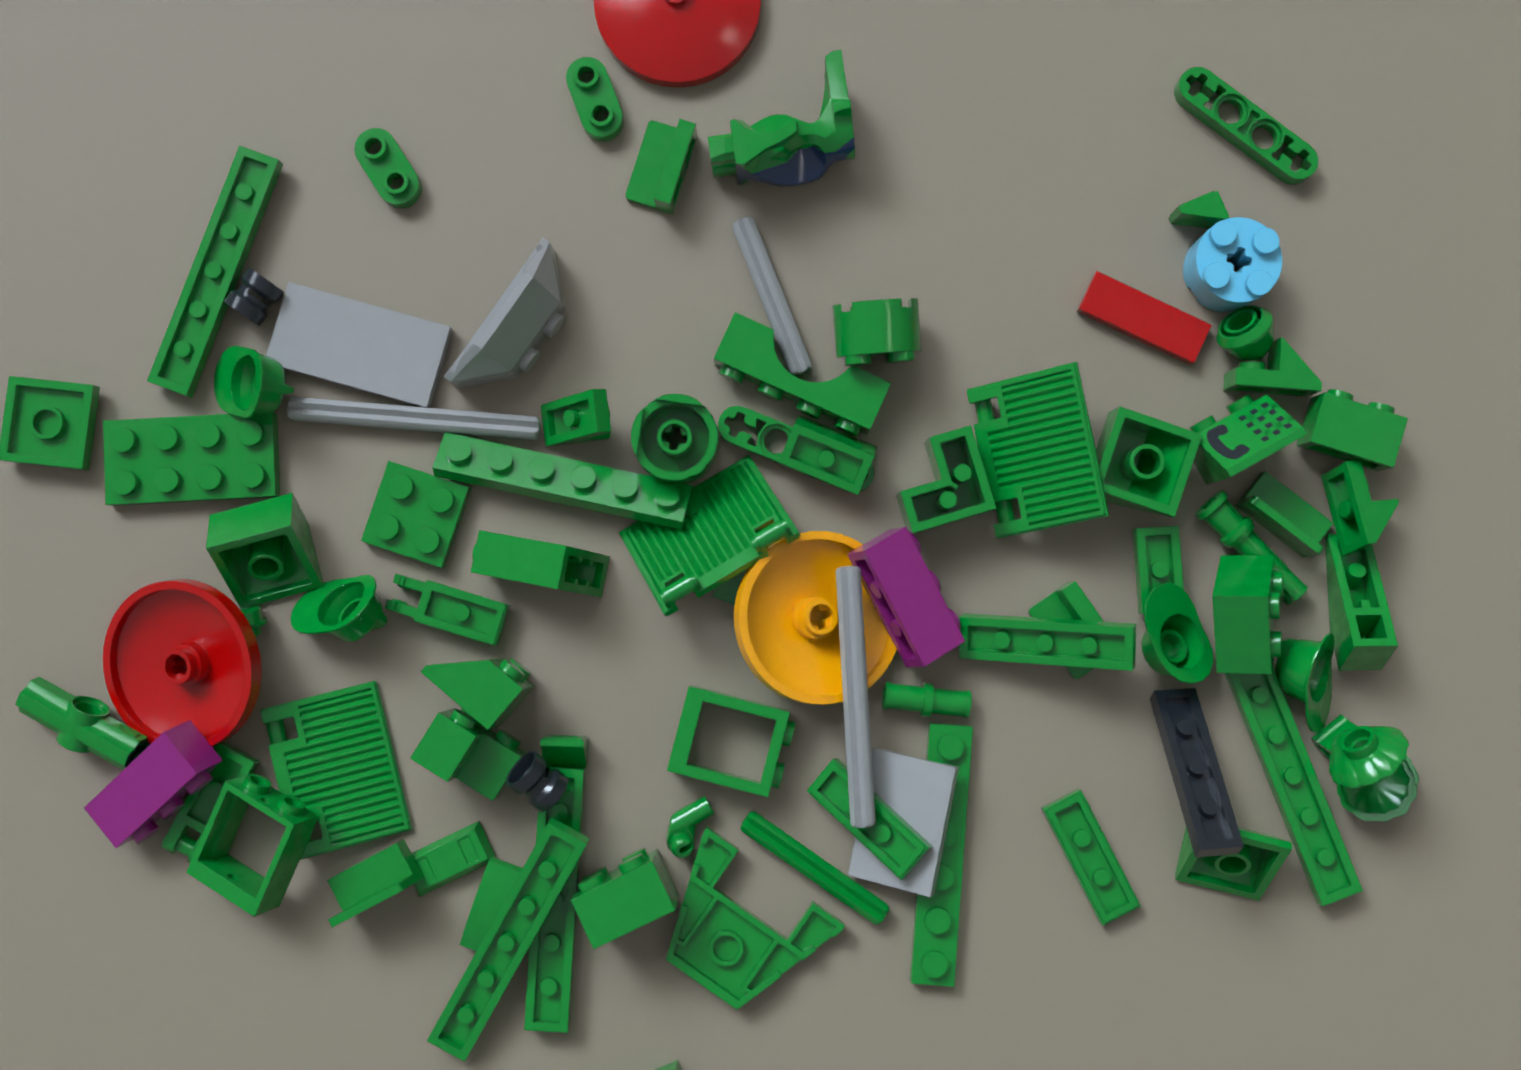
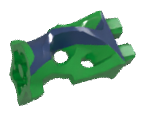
(785, 149)

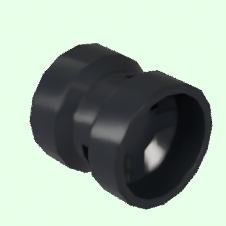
(249, 305)
(537, 781)

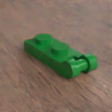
(200, 804)

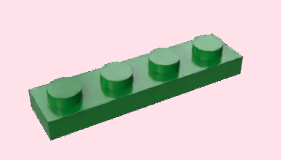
(1048, 641)

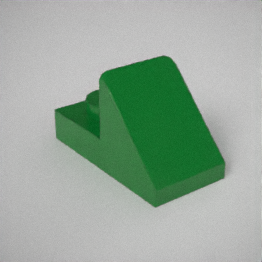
(1284, 374)
(577, 418)
(1354, 514)

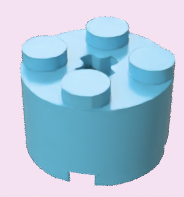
(1250, 248)

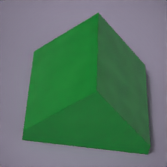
(1238, 874)

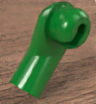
(683, 826)

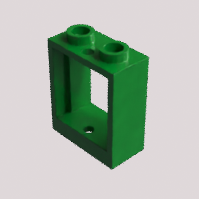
(686, 732)
(229, 876)

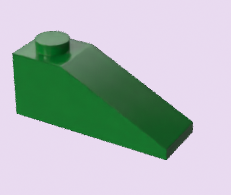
(1358, 609)

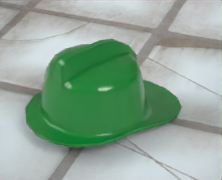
(249, 382)
(341, 608)
(1174, 636)
(1307, 676)

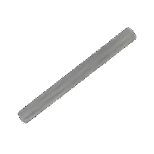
(414, 418)
(855, 697)

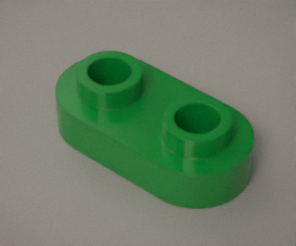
(595, 97)
(387, 166)

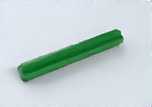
(814, 867)

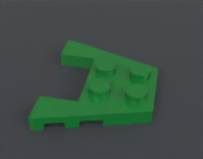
(729, 945)

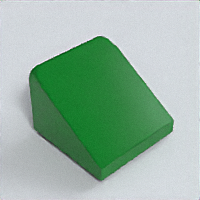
(1200, 212)
(565, 750)

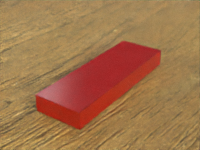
(1144, 318)

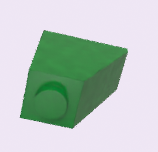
(540, 563)

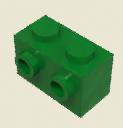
(1353, 430)

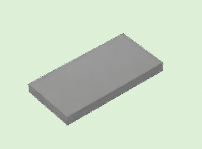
(359, 345)

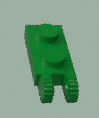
(453, 610)

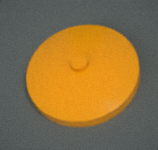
(791, 622)

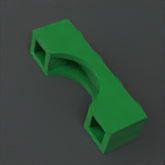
(750, 354)

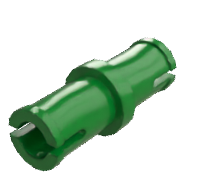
(926, 699)

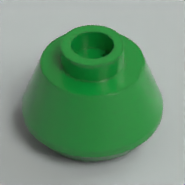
(1247, 332)

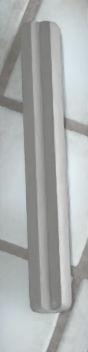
(772, 296)

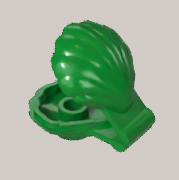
(1369, 768)

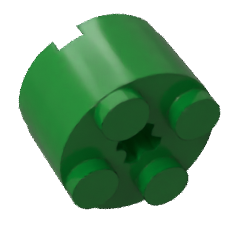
(877, 330)
(660, 421)

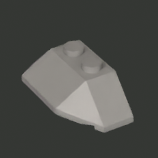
(515, 325)

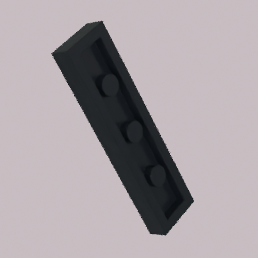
(1196, 773)

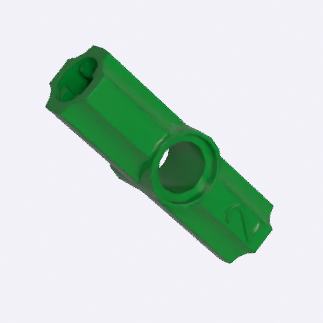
(81, 723)

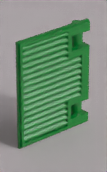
(1039, 450)
(723, 534)
(339, 766)

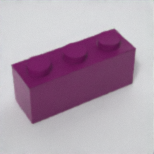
(907, 597)
(154, 785)

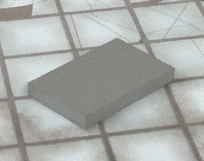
(923, 797)

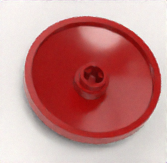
(677, 39)
(182, 657)

